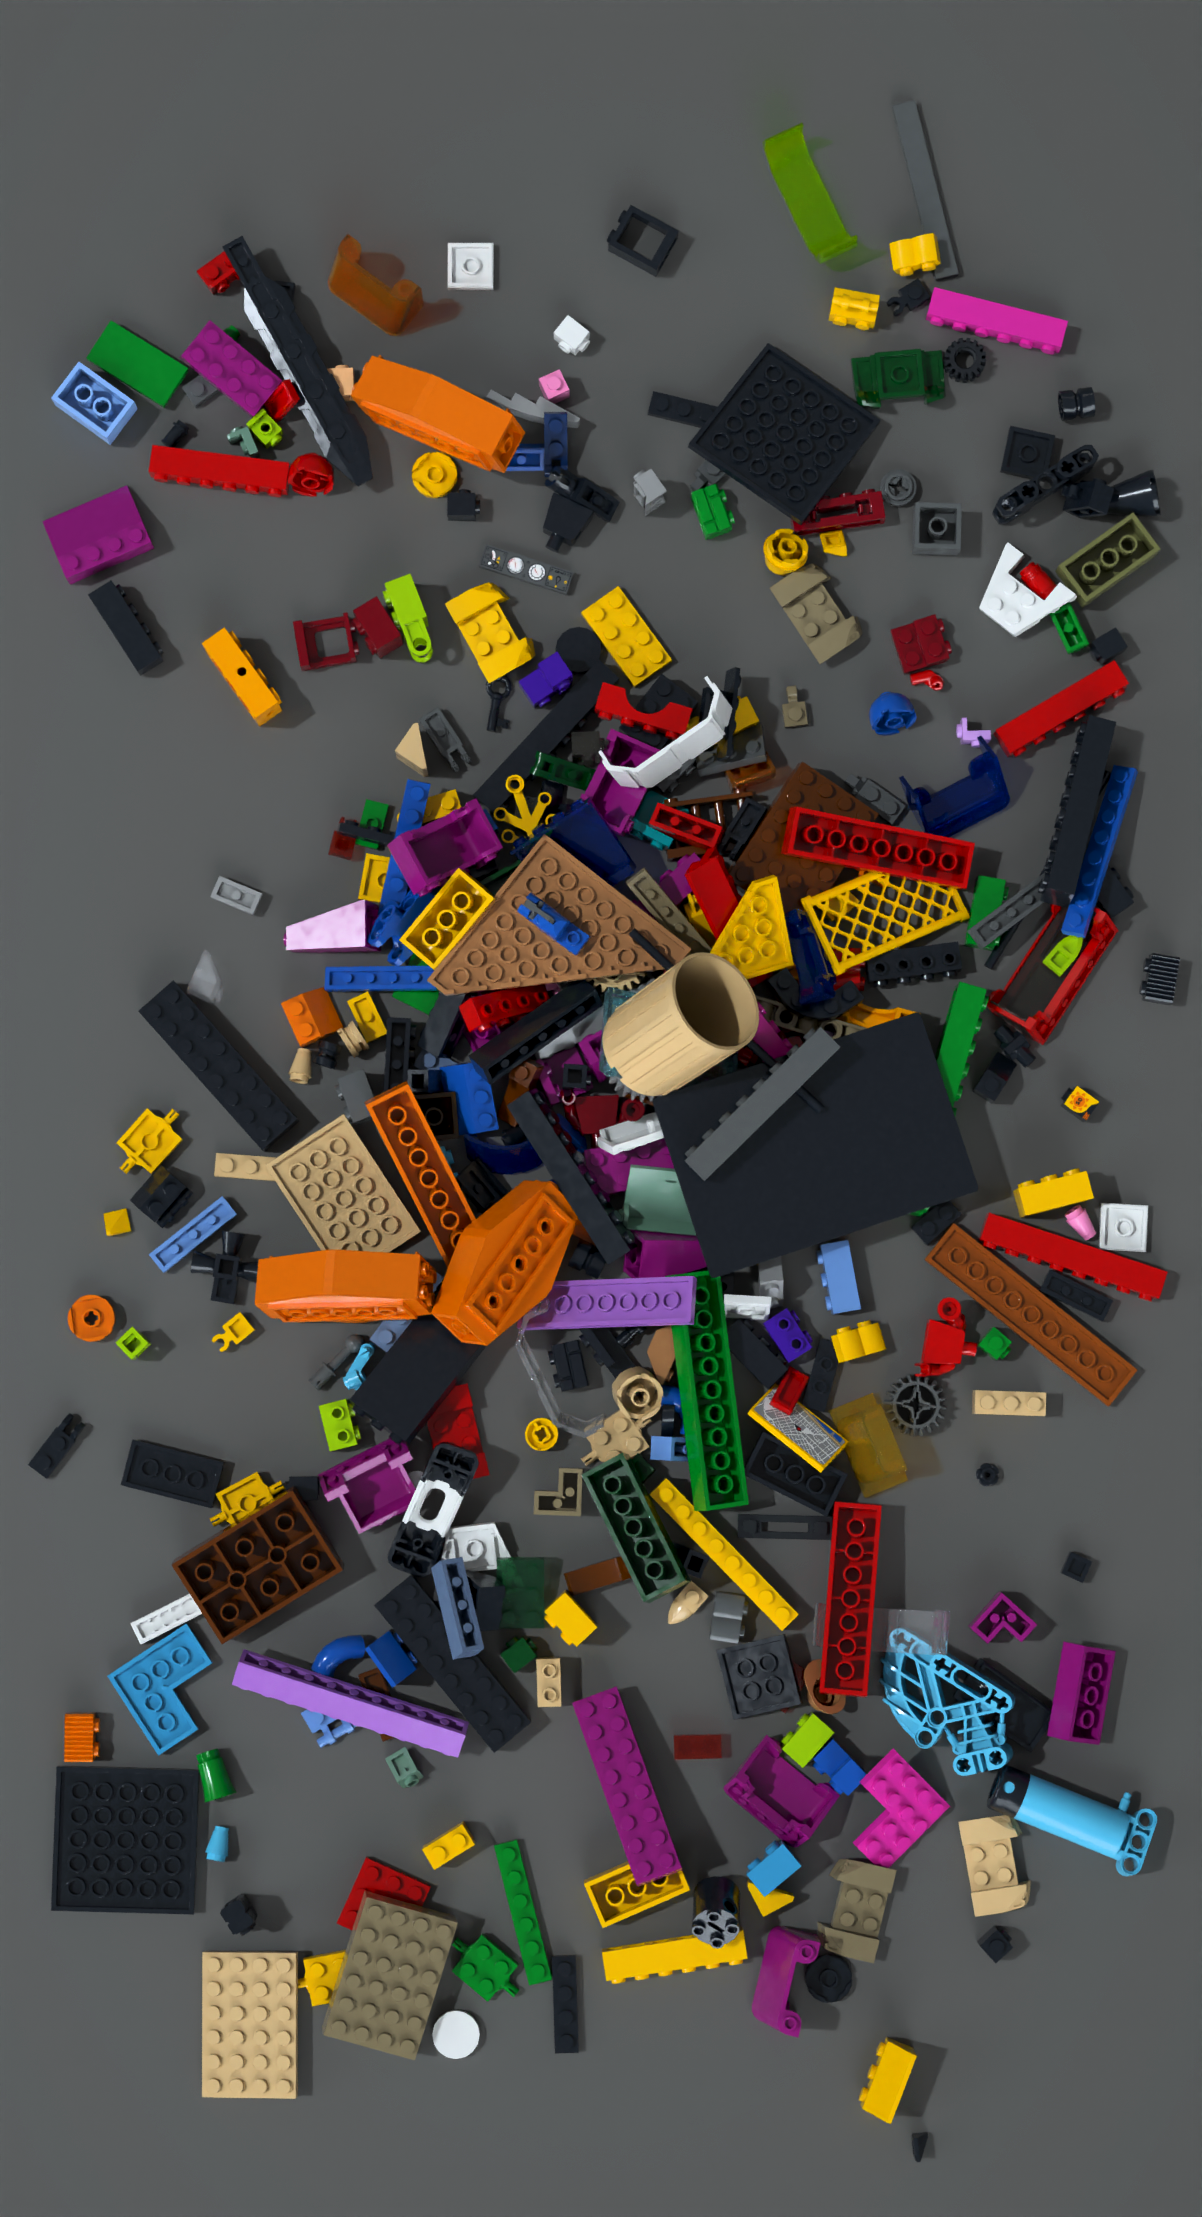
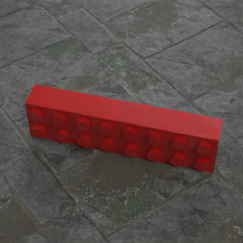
(877, 848)
(850, 1599)

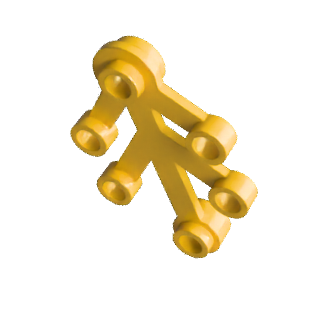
(528, 821)

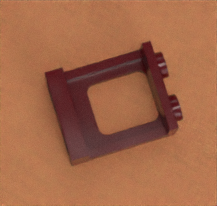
(307, 646)

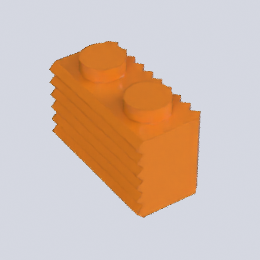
(81, 1737)

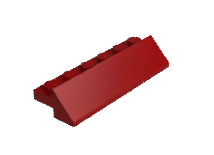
(716, 894)

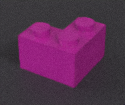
(1001, 1613)

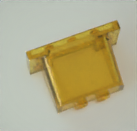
(870, 1445)

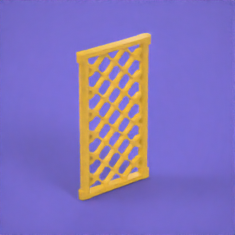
(839, 968)

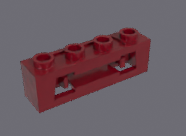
(845, 501)

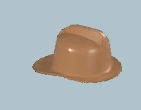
(822, 1702)

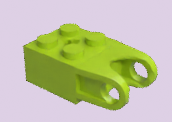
(409, 615)

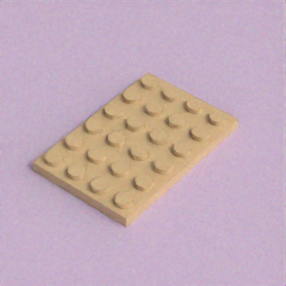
(342, 1192)
(250, 2024)

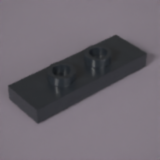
(821, 1376)

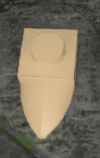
(686, 1603)

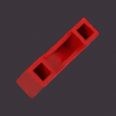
(614, 704)

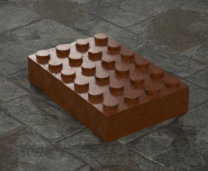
(763, 855)
(258, 1565)

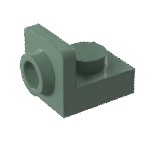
(248, 445)
(404, 1768)

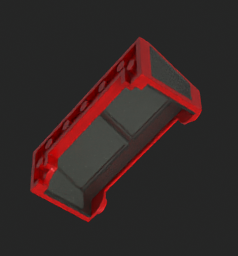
(1037, 995)

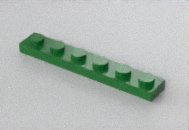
(523, 1912)

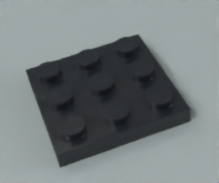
(759, 1676)

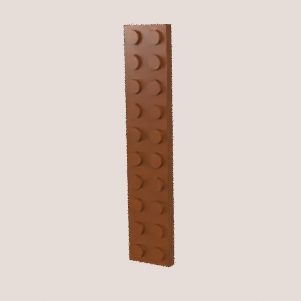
(1030, 1314)

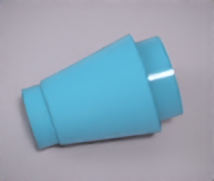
(218, 1844)

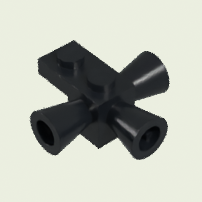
(225, 1268)

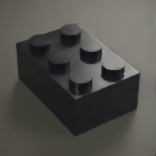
(655, 700)

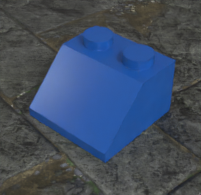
(392, 1657)

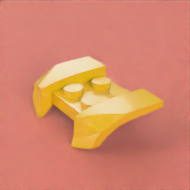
(489, 631)

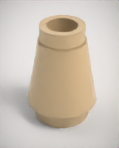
(301, 1067)

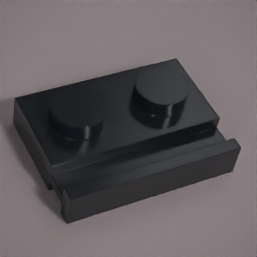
(480, 1185)

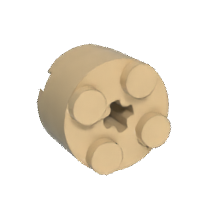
(630, 1382)

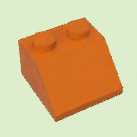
(312, 1016)

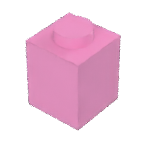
(554, 387)

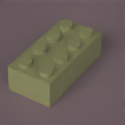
(1107, 560)

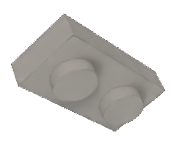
(236, 895)

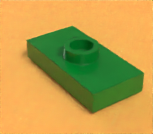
(373, 815)

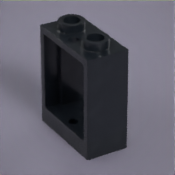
(651, 266)

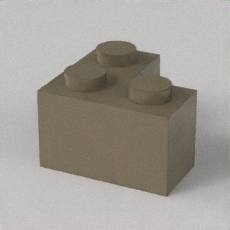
(565, 1500)

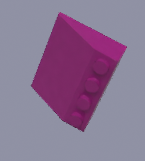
(98, 535)

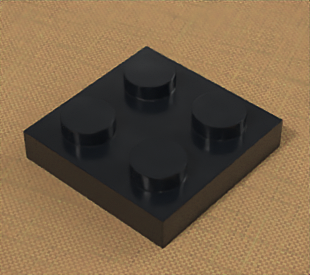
(1027, 452)

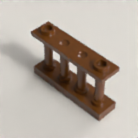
(678, 849)

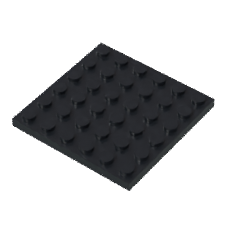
(784, 434)
(125, 1840)

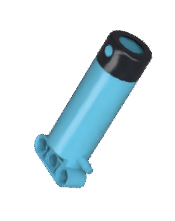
(1073, 1816)

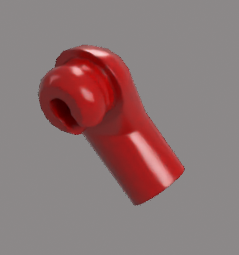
(929, 678)

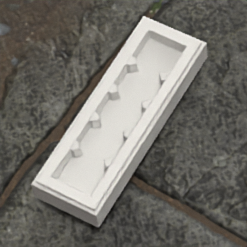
(165, 1618)

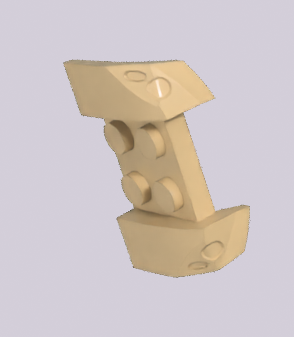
(993, 1865)

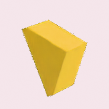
(771, 1902)

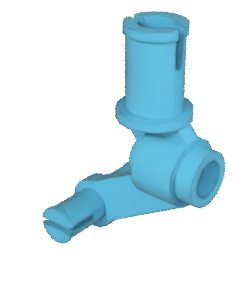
(355, 1375)

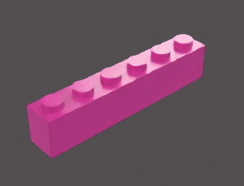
(996, 320)

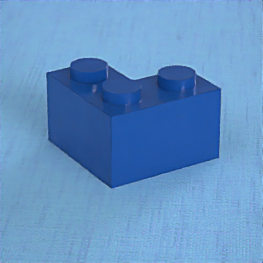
(839, 1766)

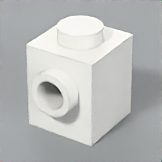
(571, 336)

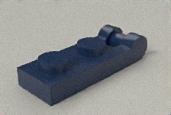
(555, 440)

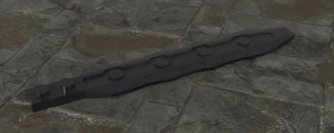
(298, 360)

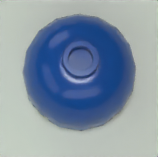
(890, 713)

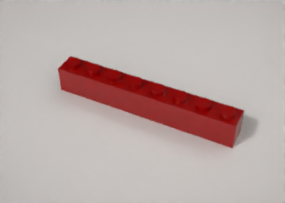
(1072, 1256)

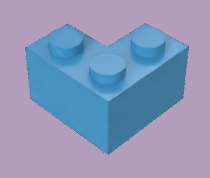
(773, 1868)

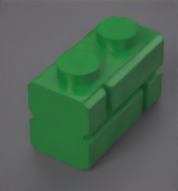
(711, 511)

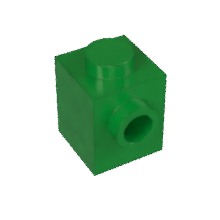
(995, 1344)

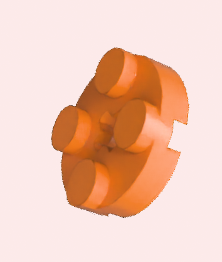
(83, 1328)

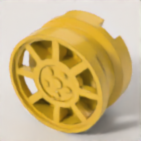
(541, 1434)

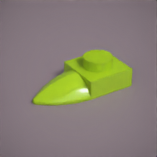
(1063, 954)

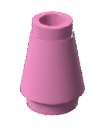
(1079, 1220)

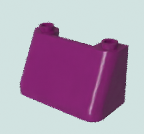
(613, 801)
(780, 1794)
(782, 1951)

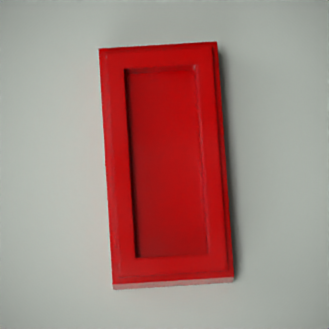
(281, 400)
(789, 1390)

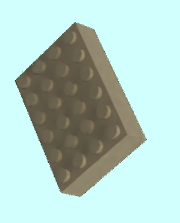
(389, 1975)

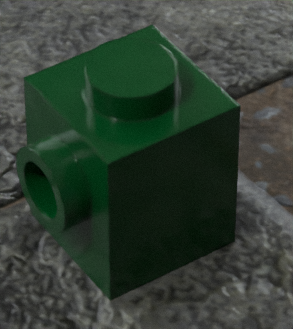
(519, 1652)

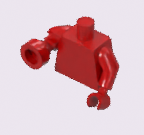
(944, 1342)

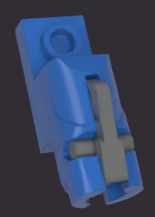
(553, 924)

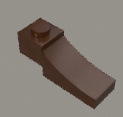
(521, 1080)
(596, 1575)

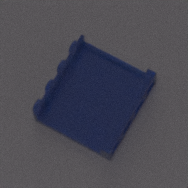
(587, 838)

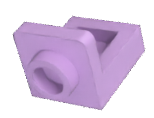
(970, 737)

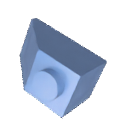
(668, 1448)

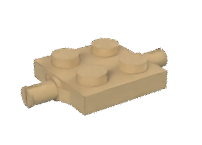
(617, 1437)

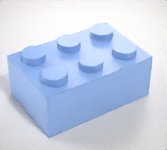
(94, 403)

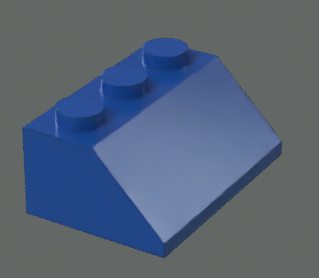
(473, 1098)

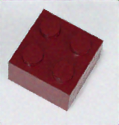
(378, 628)

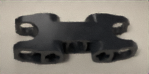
(1030, 492)

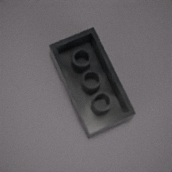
(789, 1474)

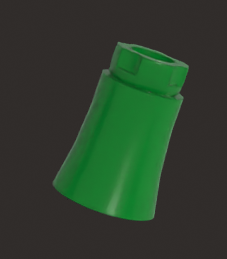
(214, 1776)

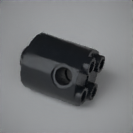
(716, 1911)

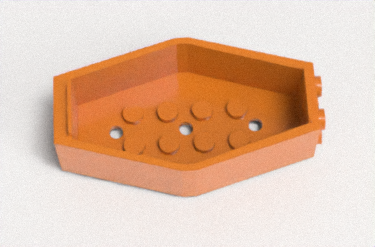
(437, 414)
(487, 1258)
(345, 1286)

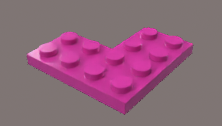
(908, 1813)

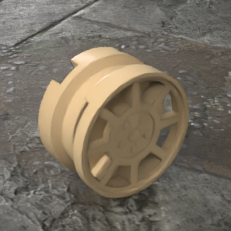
(353, 1039)

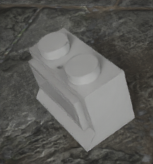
(648, 490)

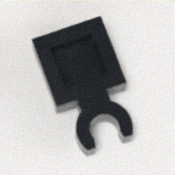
(911, 296)

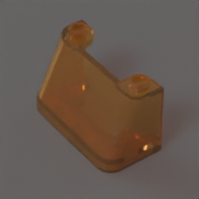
(381, 305)

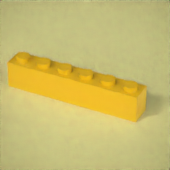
(668, 1955)

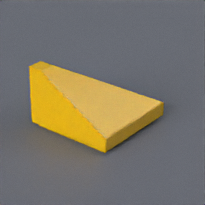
(834, 542)
(117, 1222)

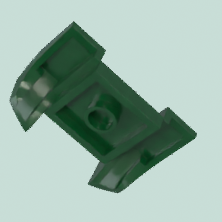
(898, 376)

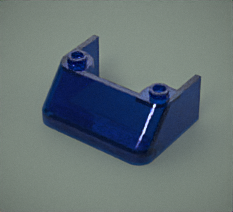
(964, 801)

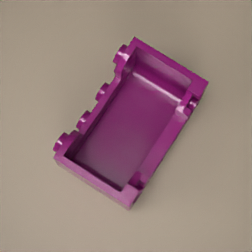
(441, 847)

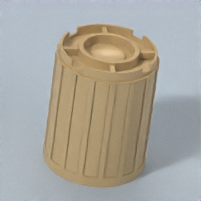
(681, 1025)

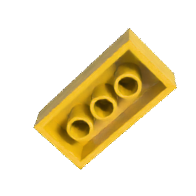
(618, 1896)

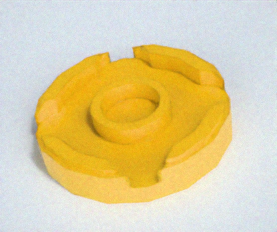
(434, 474)

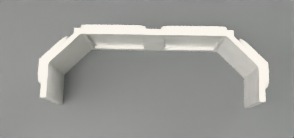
(680, 750)

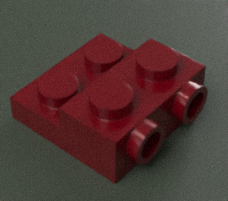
(921, 644)

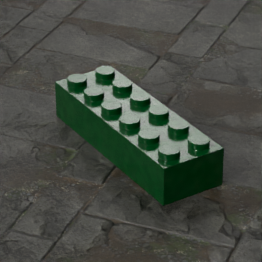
(636, 1528)

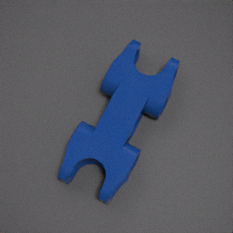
(395, 922)

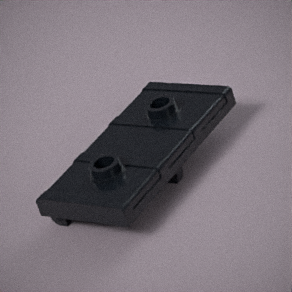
(1027, 1718)

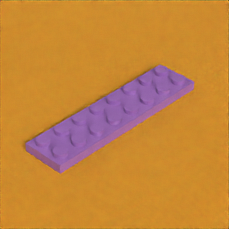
(618, 1303)

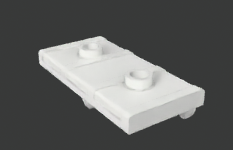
(629, 1134)

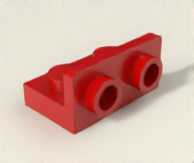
(218, 274)

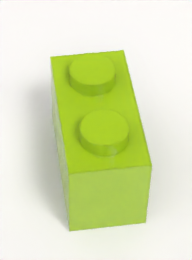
(806, 1739)

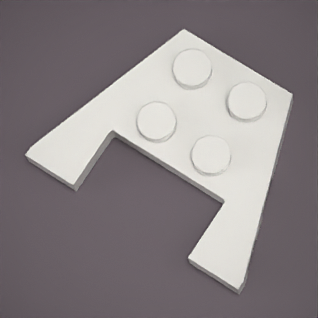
(1014, 604)
(477, 1544)

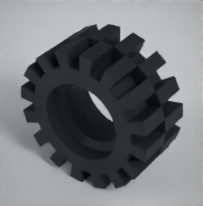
(964, 373)

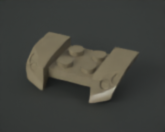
(815, 612)
(857, 1909)

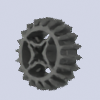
(916, 1393)

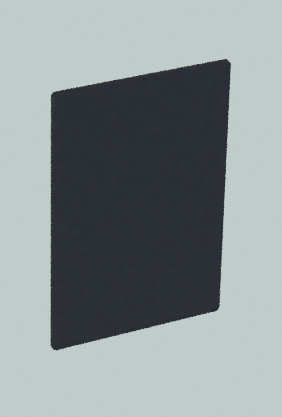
(811, 1176)

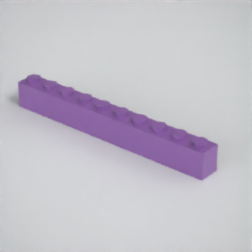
(350, 1703)

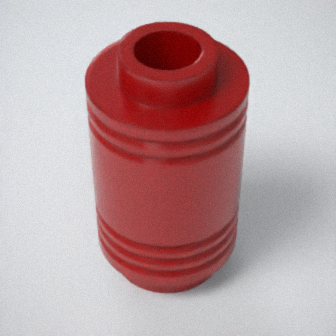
(1037, 580)

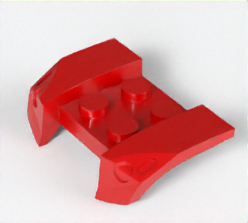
(456, 1424)

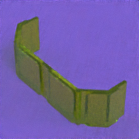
(806, 195)

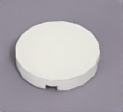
(456, 2034)

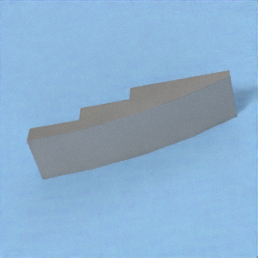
(528, 410)

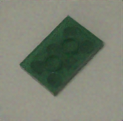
(524, 1591)

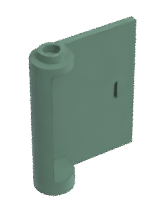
(655, 1202)

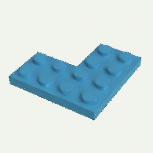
(149, 1685)

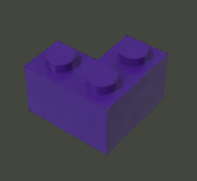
(546, 681)

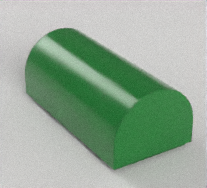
(1069, 629)

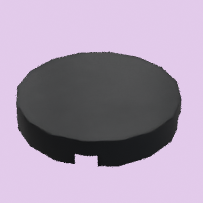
(579, 649)
(828, 1978)

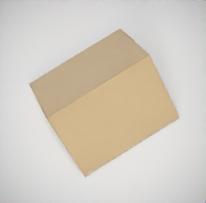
(411, 751)

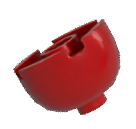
(311, 474)

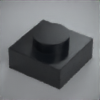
(1076, 1567)

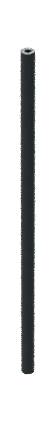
(752, 1045)

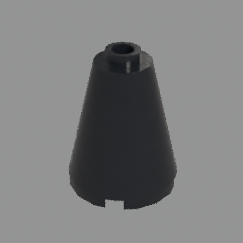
(1136, 495)

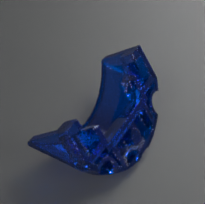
(810, 959)
(502, 1159)

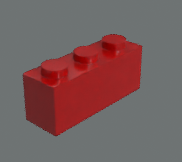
(686, 827)

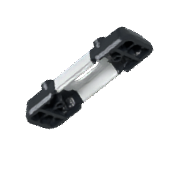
(419, 1539)

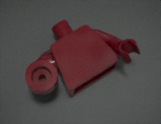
(595, 1113)

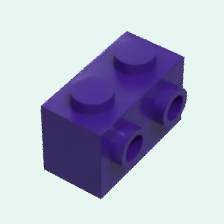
(788, 1335)

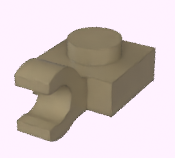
(794, 712)

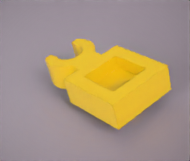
(236, 1329)

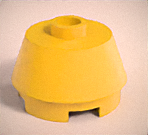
(785, 552)

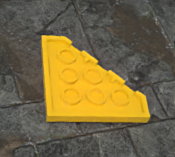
(757, 931)

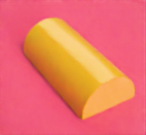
(447, 918)

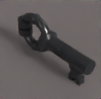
(493, 720)

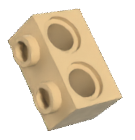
(548, 1682)

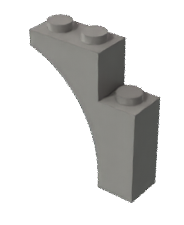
(771, 1281)

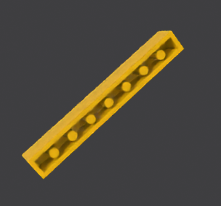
(724, 1554)

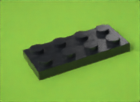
(172, 1473)

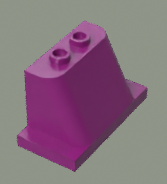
(372, 1484)

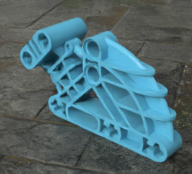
(979, 1743)

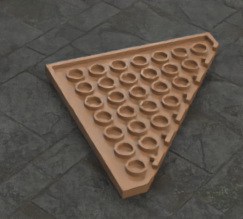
(511, 952)

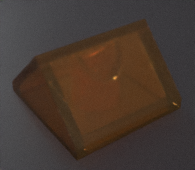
(750, 775)

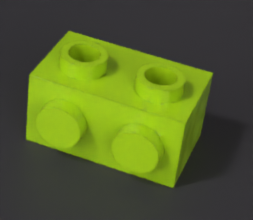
(339, 1424)

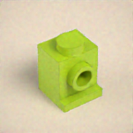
(268, 438)
(133, 1343)

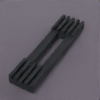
(818, 1527)

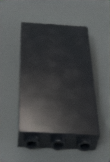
(414, 1378)

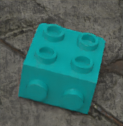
(642, 818)

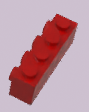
(502, 1007)

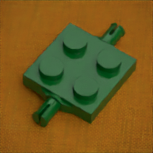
(485, 1967)

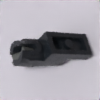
(582, 492)

